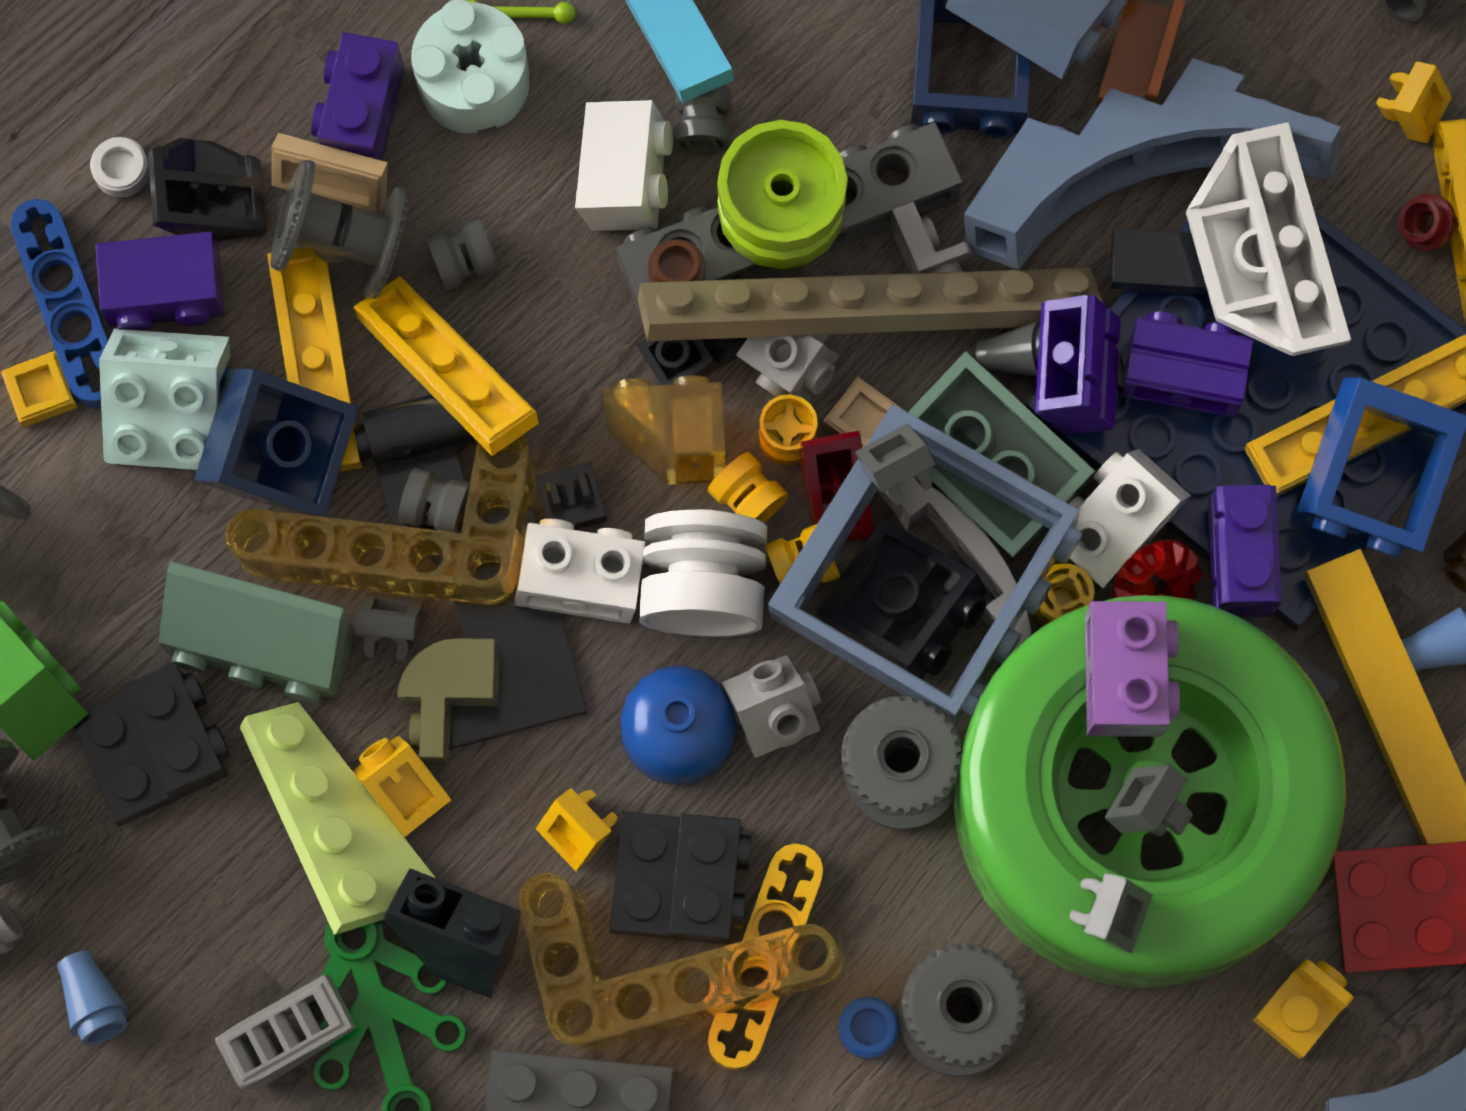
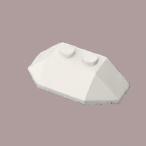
(1265, 246)

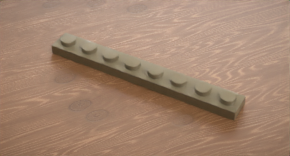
(854, 303)

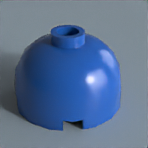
(678, 725)

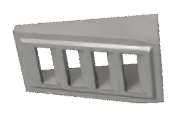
(241, 1056)

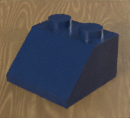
(276, 442)

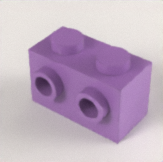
(1129, 668)

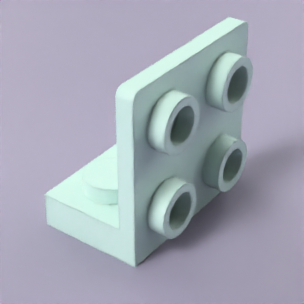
(159, 396)

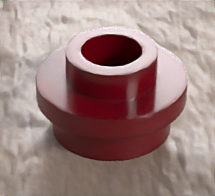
(1414, 218)

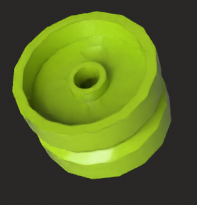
(789, 162)

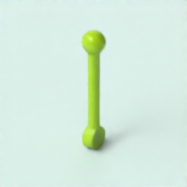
(563, 12)

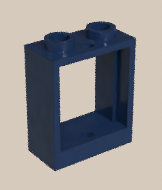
(990, 115)

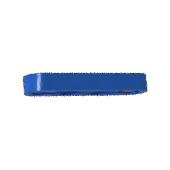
(60, 305)

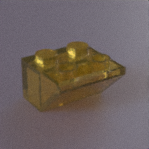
(670, 427)

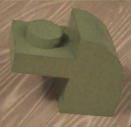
(447, 676)

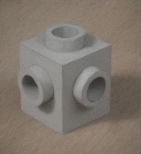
(791, 363)
(773, 705)

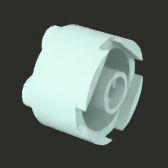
(470, 37)

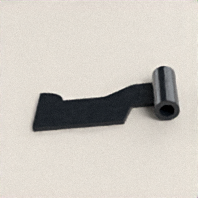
(535, 658)

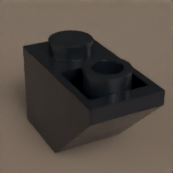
(455, 931)

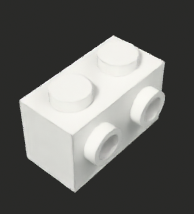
(623, 165)
(1123, 513)
(580, 571)

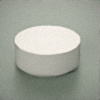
(120, 167)

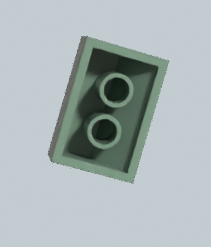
(993, 422)
(255, 633)

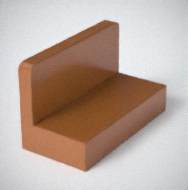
(1141, 49)

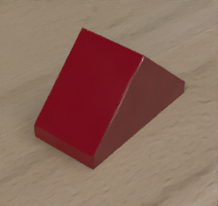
(824, 468)

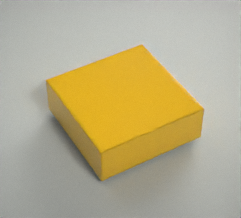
(38, 389)

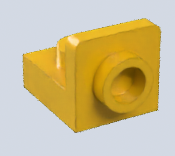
(400, 783)
(1304, 1006)

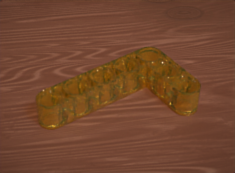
(402, 545)
(662, 981)

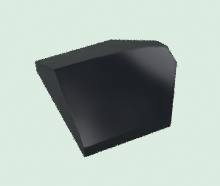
(206, 189)

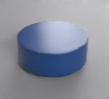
(868, 1027)

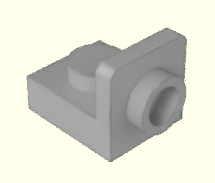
(918, 240)

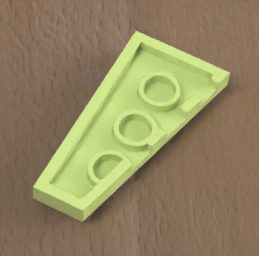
(333, 821)

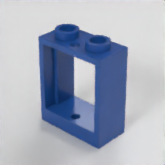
(1351, 401)

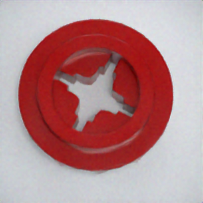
(1165, 559)

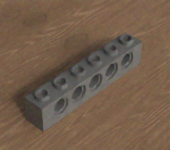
(910, 150)

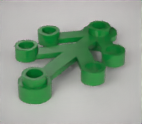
(377, 1008)

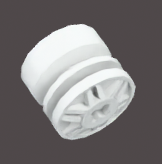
(703, 568)

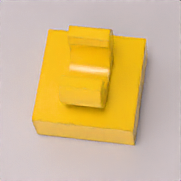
(1419, 102)
(575, 828)

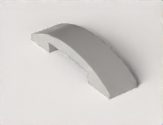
(965, 539)

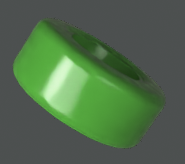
(1235, 888)

